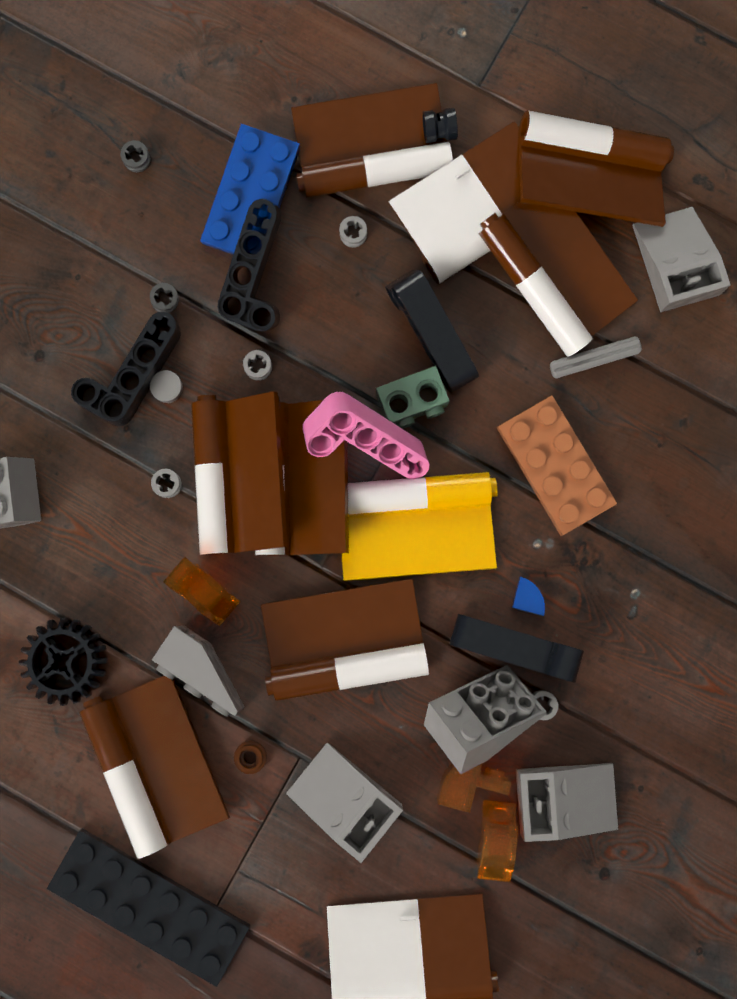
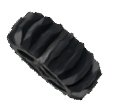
(40, 676)

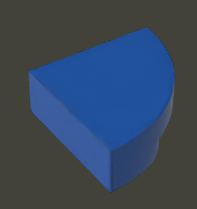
(528, 597)

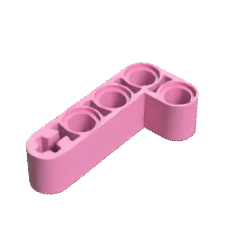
(365, 430)

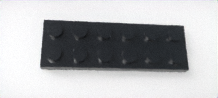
(148, 907)

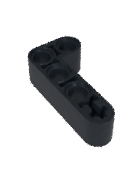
(256, 263)
(433, 328)
(132, 366)
(516, 648)

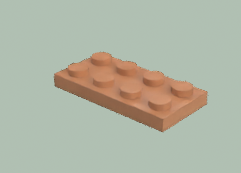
(556, 465)

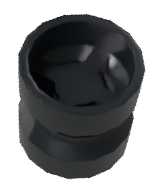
(440, 125)

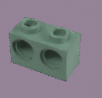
(408, 390)

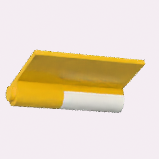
(420, 526)

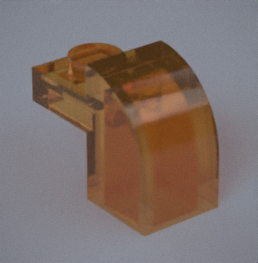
(202, 591)
(459, 789)
(497, 841)

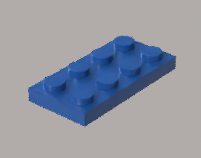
(255, 171)

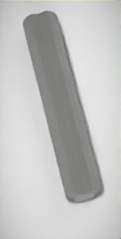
(595, 357)

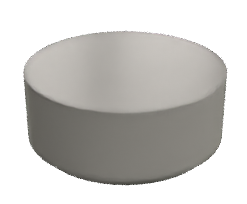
(166, 386)

